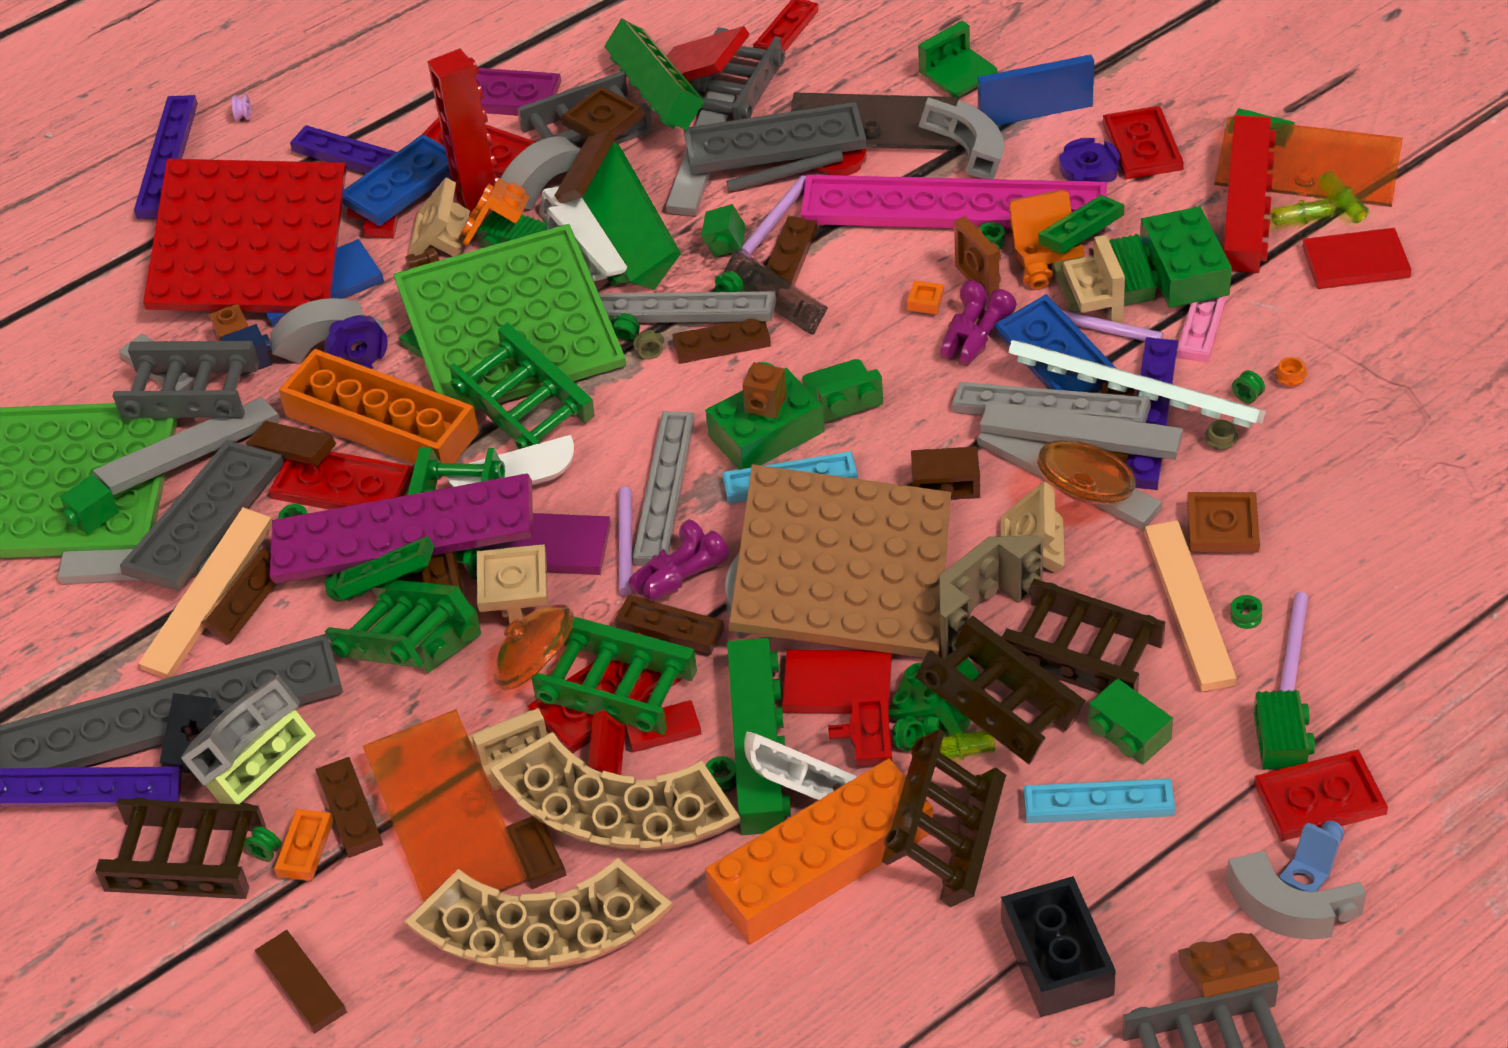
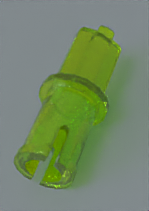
(1343, 197)
(1302, 212)
(967, 744)

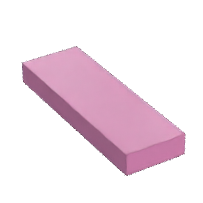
(1201, 329)

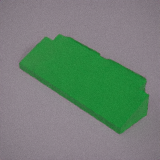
(630, 222)

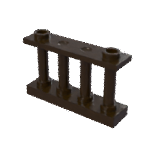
(1074, 667)
(1014, 670)
(975, 819)
(185, 878)

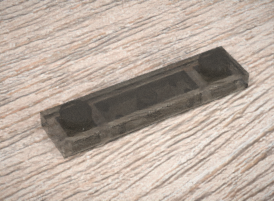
(790, 300)

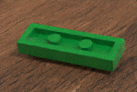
(1081, 224)
(385, 569)

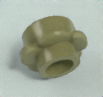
(652, 349)
(1221, 435)

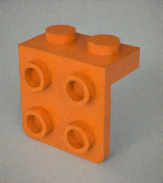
(502, 198)
(1031, 216)

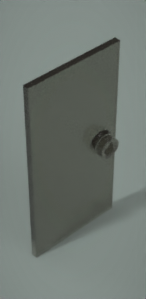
(886, 119)

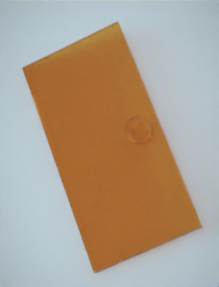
(1306, 153)
(443, 806)

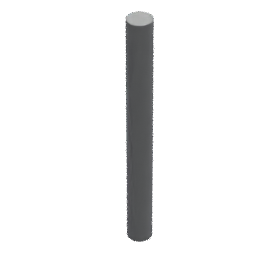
(785, 170)

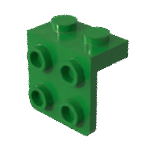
(951, 62)
(845, 388)
(446, 640)
(917, 700)

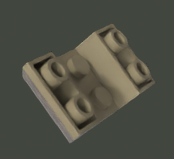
(994, 564)

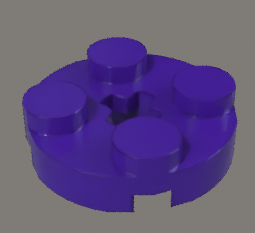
(1102, 159)
(353, 329)

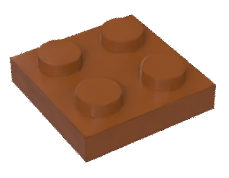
(976, 255)
(1223, 522)
(1228, 964)

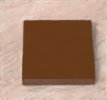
(602, 112)

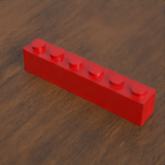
(463, 125)
(1247, 193)

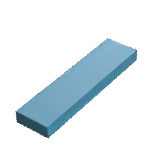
(838, 464)
(1099, 800)

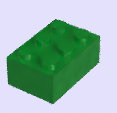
(1186, 256)
(757, 438)

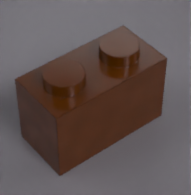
(947, 470)

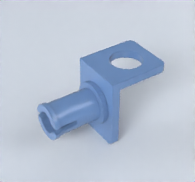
(1314, 855)

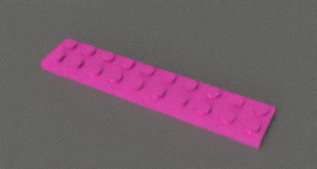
(927, 200)

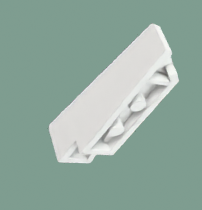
(594, 244)

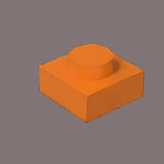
(925, 297)

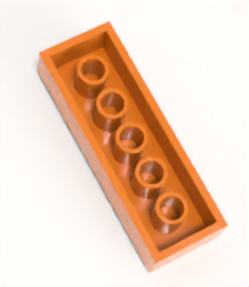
(377, 409)
(809, 854)

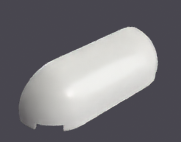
(540, 461)
(792, 767)

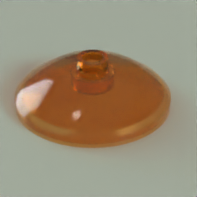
(1086, 472)
(531, 645)

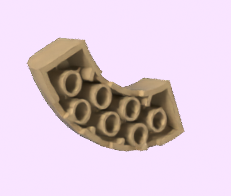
(613, 807)
(539, 928)

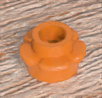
(1037, 275)
(1291, 371)

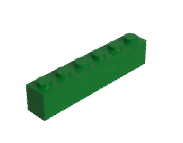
(653, 75)
(754, 711)

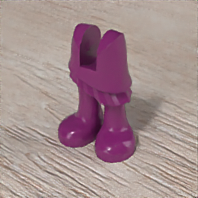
(962, 328)
(666, 572)

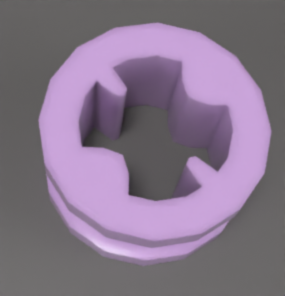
(241, 107)

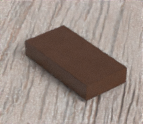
(536, 852)

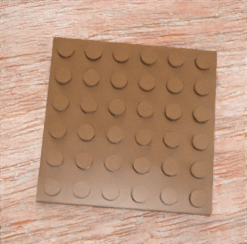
(841, 562)

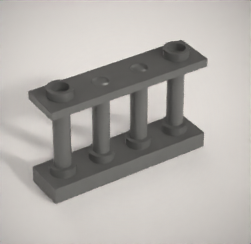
(747, 94)
(550, 109)
(186, 356)
(1183, 1015)

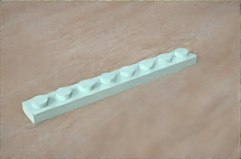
(1121, 380)

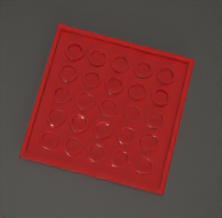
(245, 235)

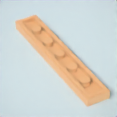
(217, 574)
(1190, 606)

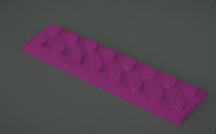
(359, 533)

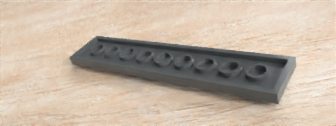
(139, 715)

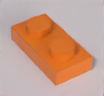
(304, 845)

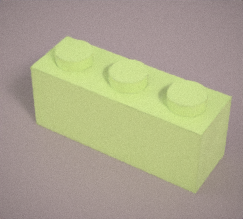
(261, 759)

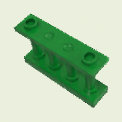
(532, 364)
(430, 470)
(399, 599)
(623, 646)

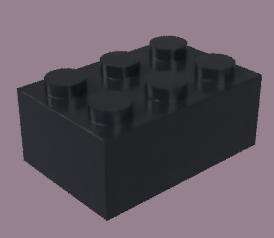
(1057, 946)

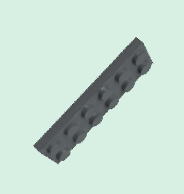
(774, 138)
(201, 515)

